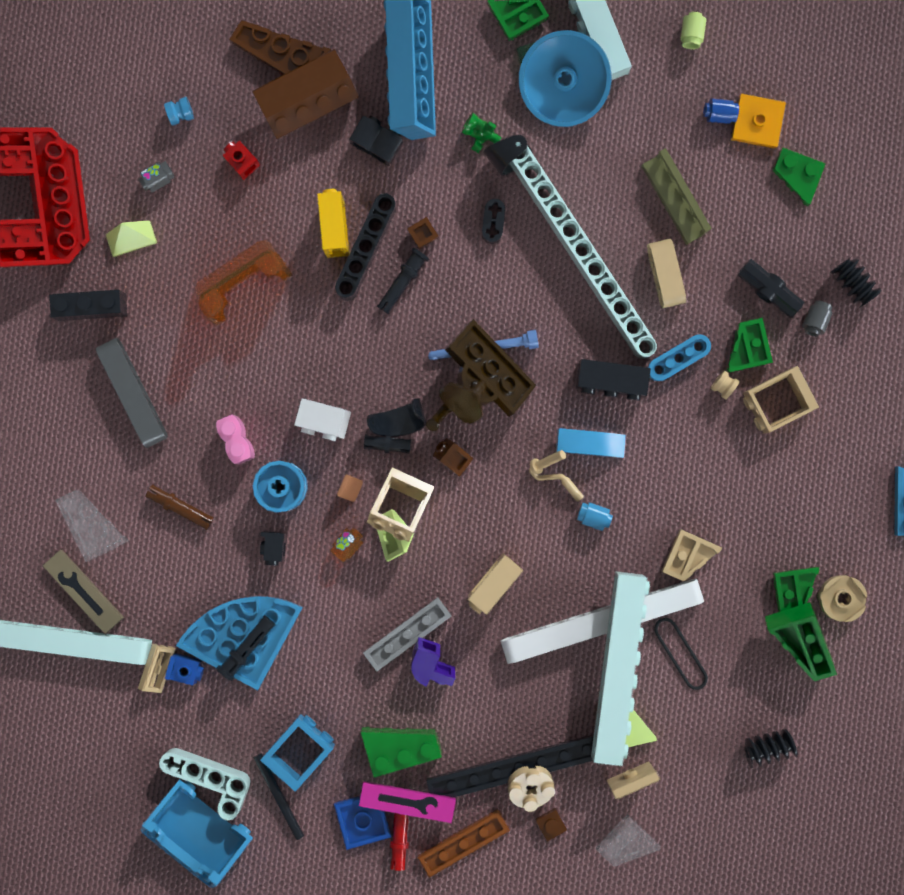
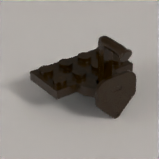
(483, 377)

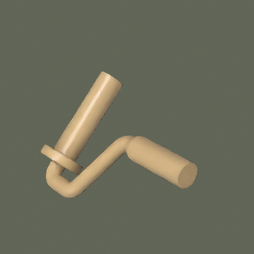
(537, 466)

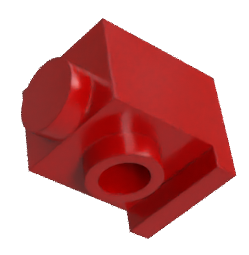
(243, 166)

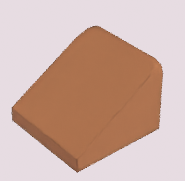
(350, 488)

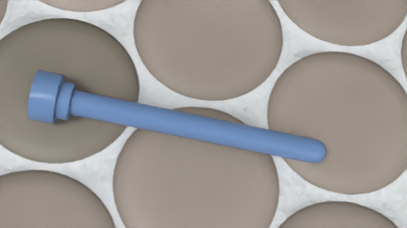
(528, 340)

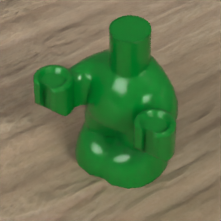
(480, 130)

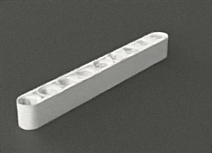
(596, 622)

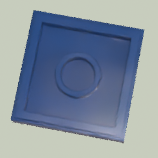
(361, 824)

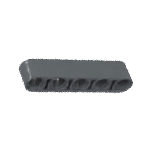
(131, 392)

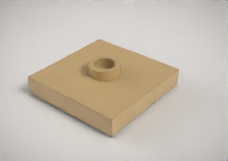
(633, 780)

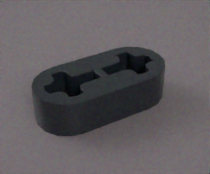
(499, 221)

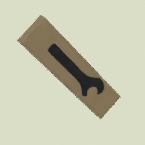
(83, 591)

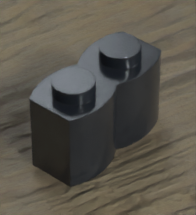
(376, 140)

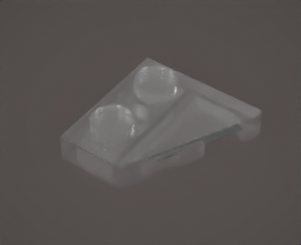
(627, 843)

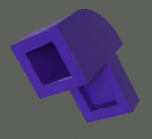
(426, 664)

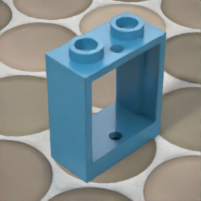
(281, 768)

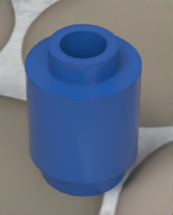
(721, 111)

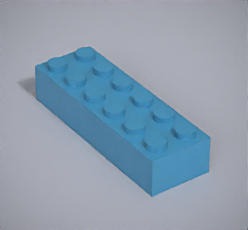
(410, 68)

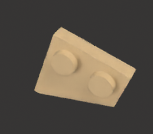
(688, 555)

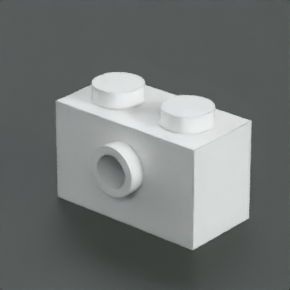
(323, 419)

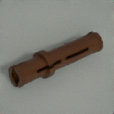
(178, 506)

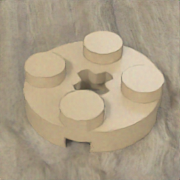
(829, 598)
(535, 797)

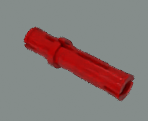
(399, 843)

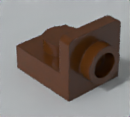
(452, 456)

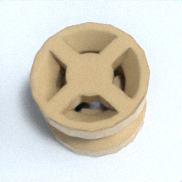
(724, 384)

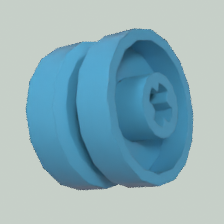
(266, 486)

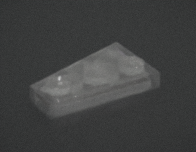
(88, 526)

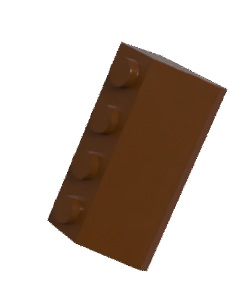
(305, 94)

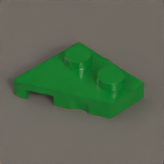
(518, 15)
(749, 346)
(794, 587)

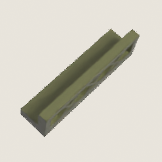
(676, 197)

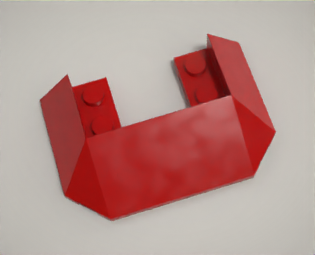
(57, 199)

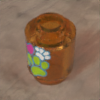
(347, 544)

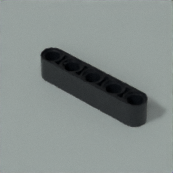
(364, 236)

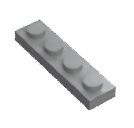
(407, 634)

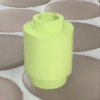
(693, 30)

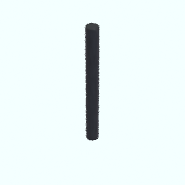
(279, 797)

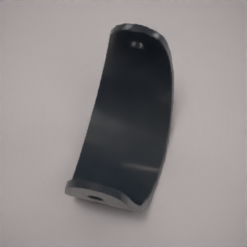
(505, 151)
(398, 421)

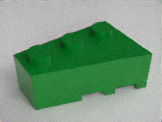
(803, 638)
(399, 748)

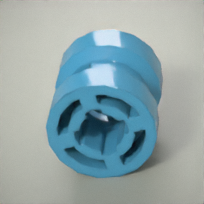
(178, 111)

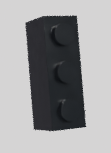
(88, 305)
(613, 379)

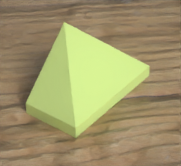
(130, 237)
(391, 546)

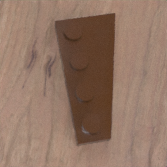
(275, 49)

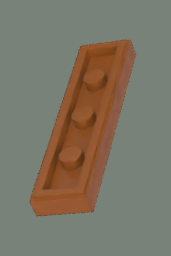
(463, 843)

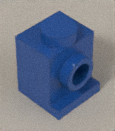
(193, 665)

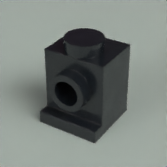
(273, 547)

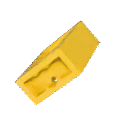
(333, 223)

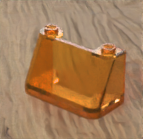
(212, 287)

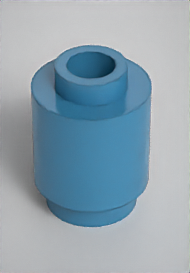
(594, 516)

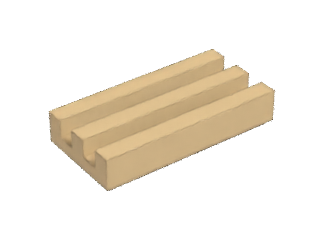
(154, 667)

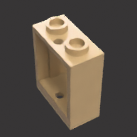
(800, 390)
(407, 485)
(493, 584)

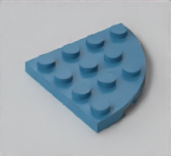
(228, 626)

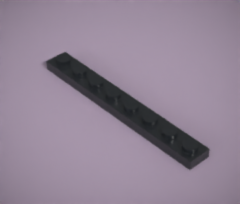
(498, 771)

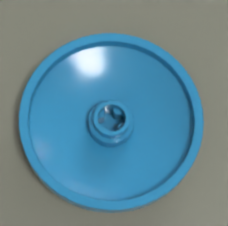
(565, 78)

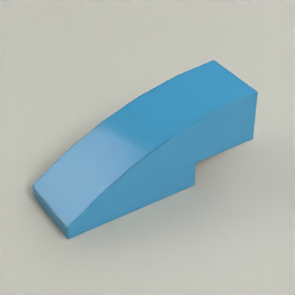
(590, 443)

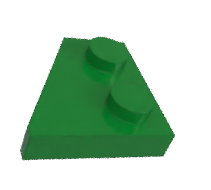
(799, 173)

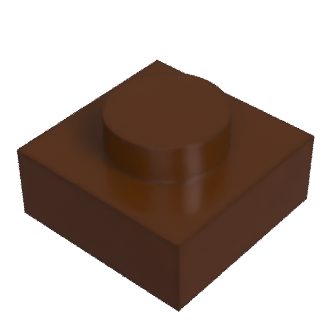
(422, 233)
(551, 824)

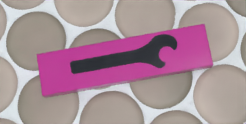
(407, 802)

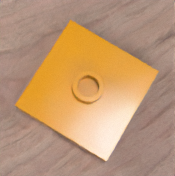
(758, 121)

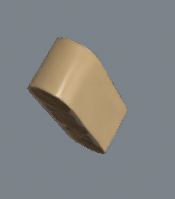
(666, 273)

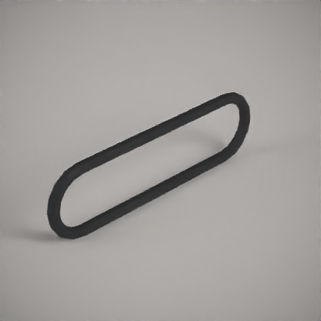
(689, 649)

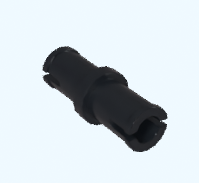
(387, 444)

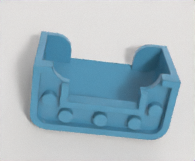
(195, 834)

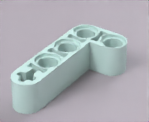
(204, 778)

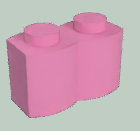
(233, 433)

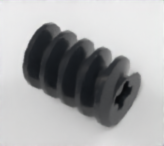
(856, 281)
(770, 746)

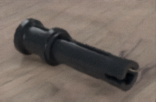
(408, 272)
(239, 656)

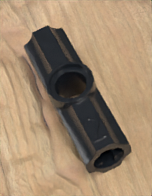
(770, 288)

